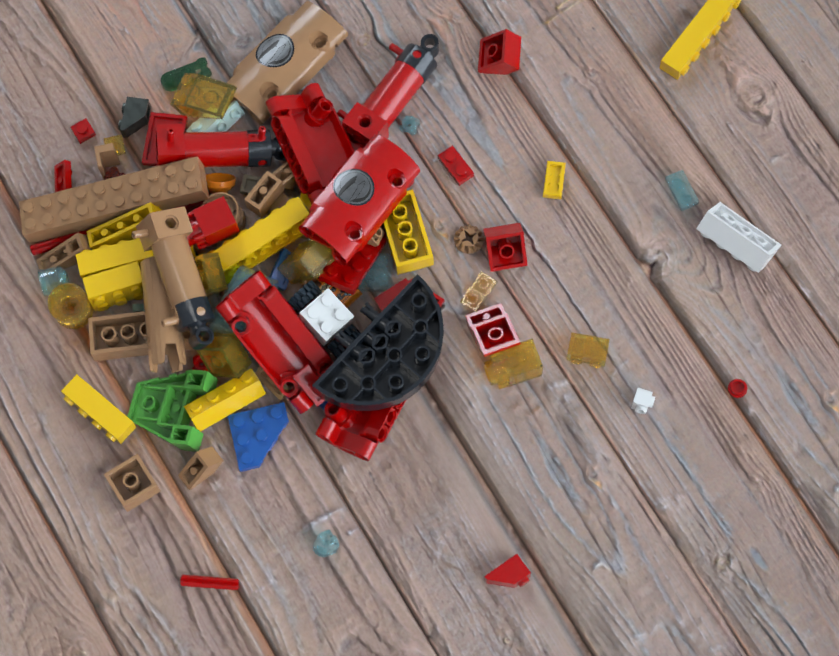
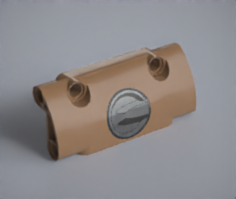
(286, 59)

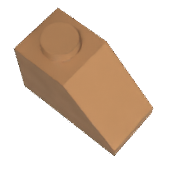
(200, 467)

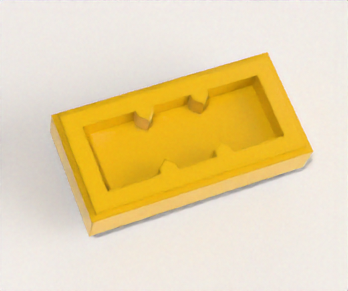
(554, 180)

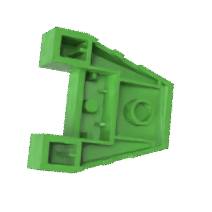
(161, 402)

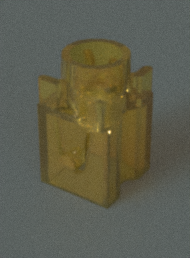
(514, 365)

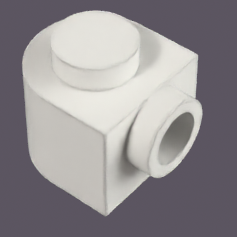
(642, 400)

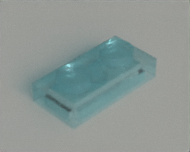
(682, 190)

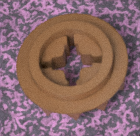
(466, 246)

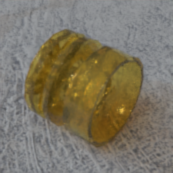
(60, 304)

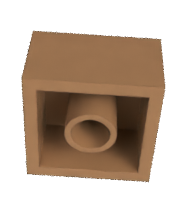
(132, 482)

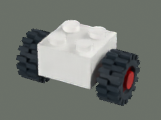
(323, 315)

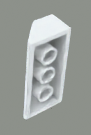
(738, 237)

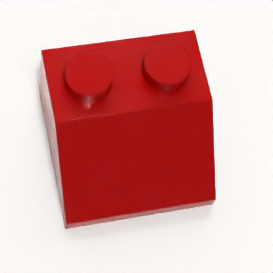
(499, 53)
(505, 247)

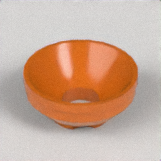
(220, 182)

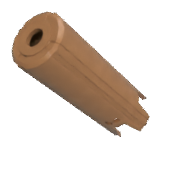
(160, 339)

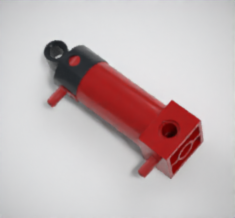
(393, 92)
(217, 149)

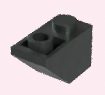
(135, 115)

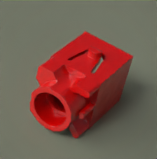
(211, 223)

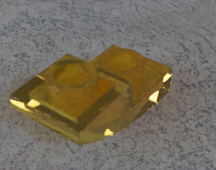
(478, 292)

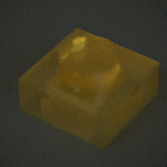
(117, 142)

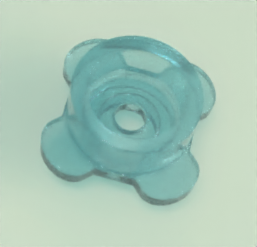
(409, 120)

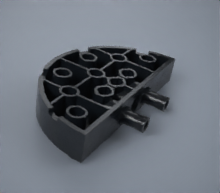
(390, 356)

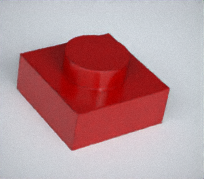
(83, 131)

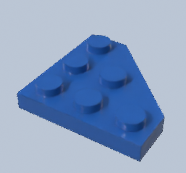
(256, 433)

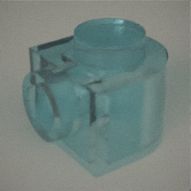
(325, 544)

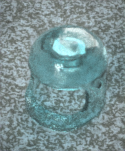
(51, 278)

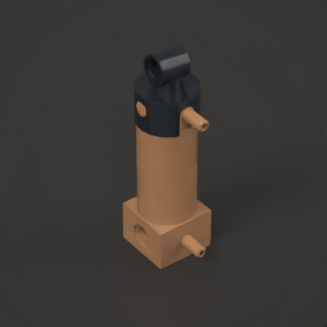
(166, 235)

